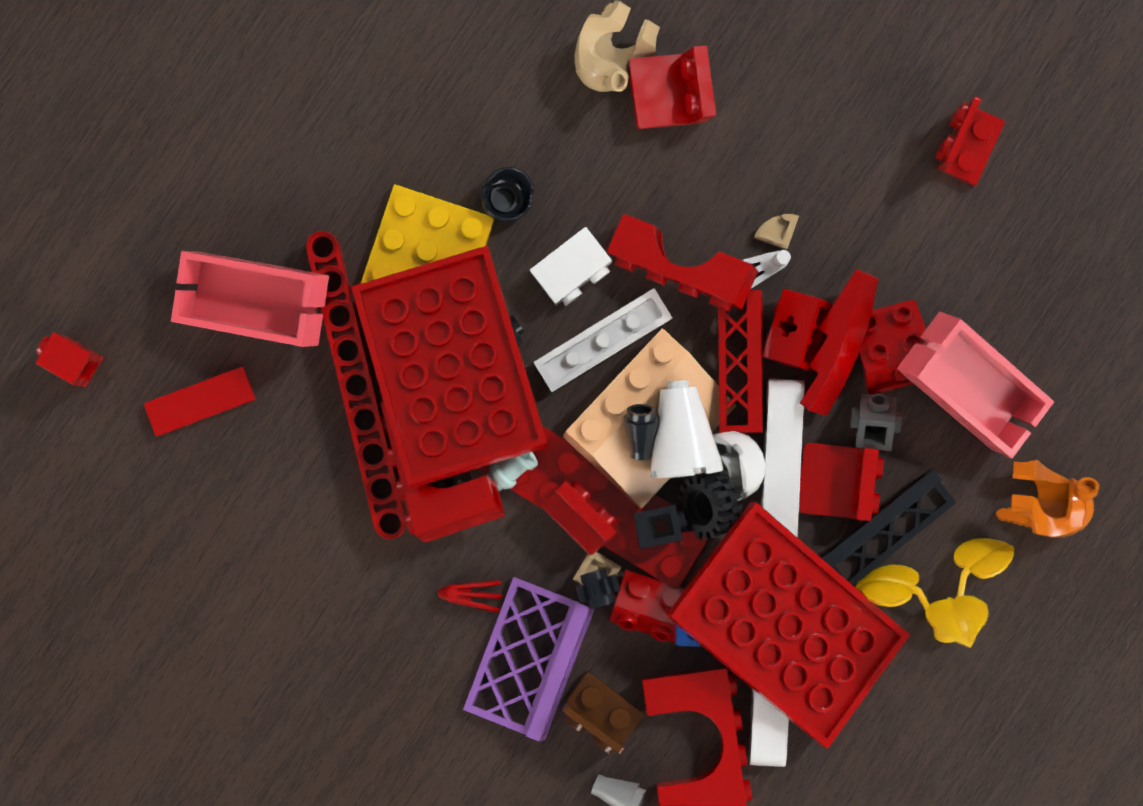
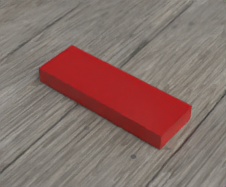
(200, 401)

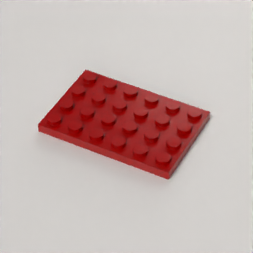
(449, 367)
(788, 625)

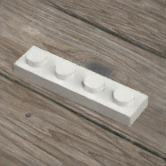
(603, 340)

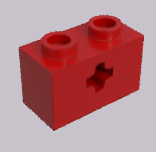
(798, 347)
(68, 359)

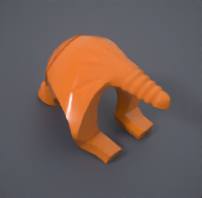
(1062, 503)

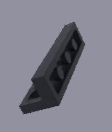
(885, 517)

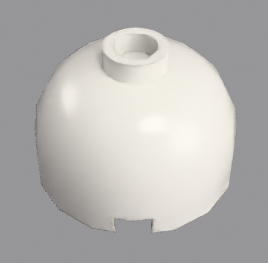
(741, 461)

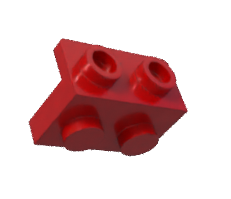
(578, 518)
(644, 606)

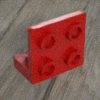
(672, 89)
(971, 143)
(887, 342)

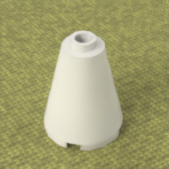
(683, 434)

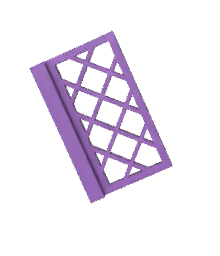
(556, 673)

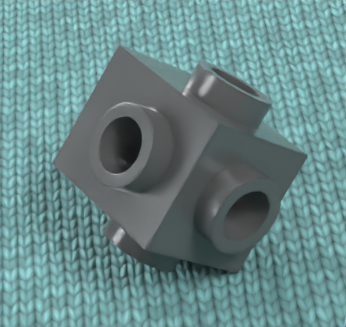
(876, 421)

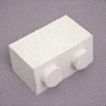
(571, 267)

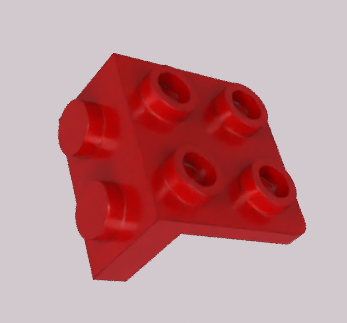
(839, 481)

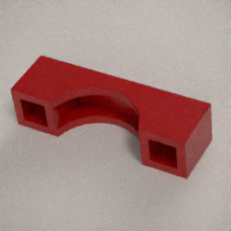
(721, 278)

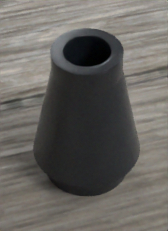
(641, 428)

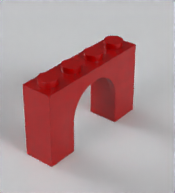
(444, 510)
(709, 694)

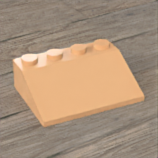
(601, 431)

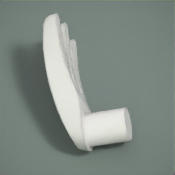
(769, 263)

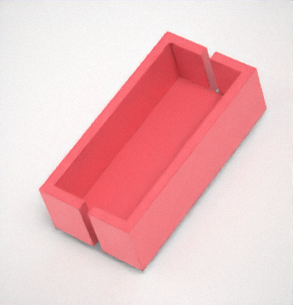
(250, 298)
(975, 384)

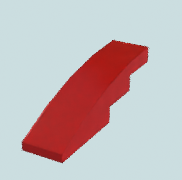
(846, 330)

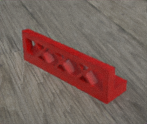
(754, 368)

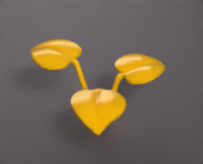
(951, 618)

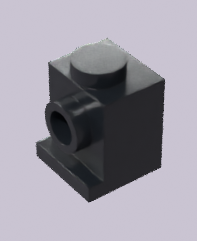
(645, 529)

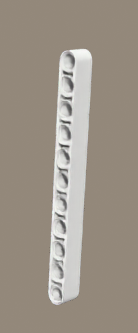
(781, 500)

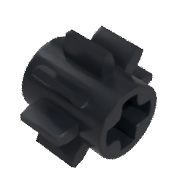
(598, 588)

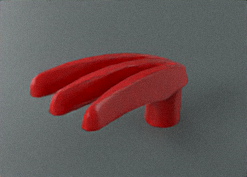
(462, 594)

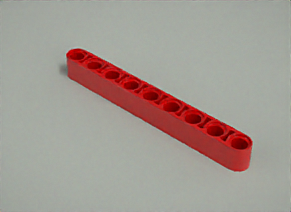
(369, 399)

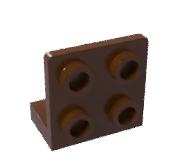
(602, 713)

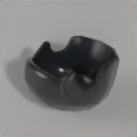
(507, 194)

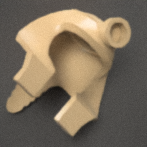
(598, 61)

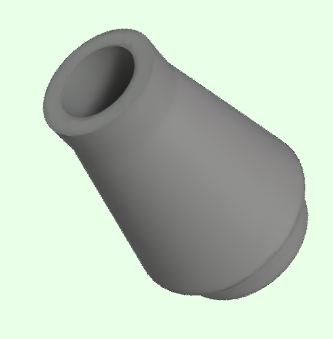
(618, 792)

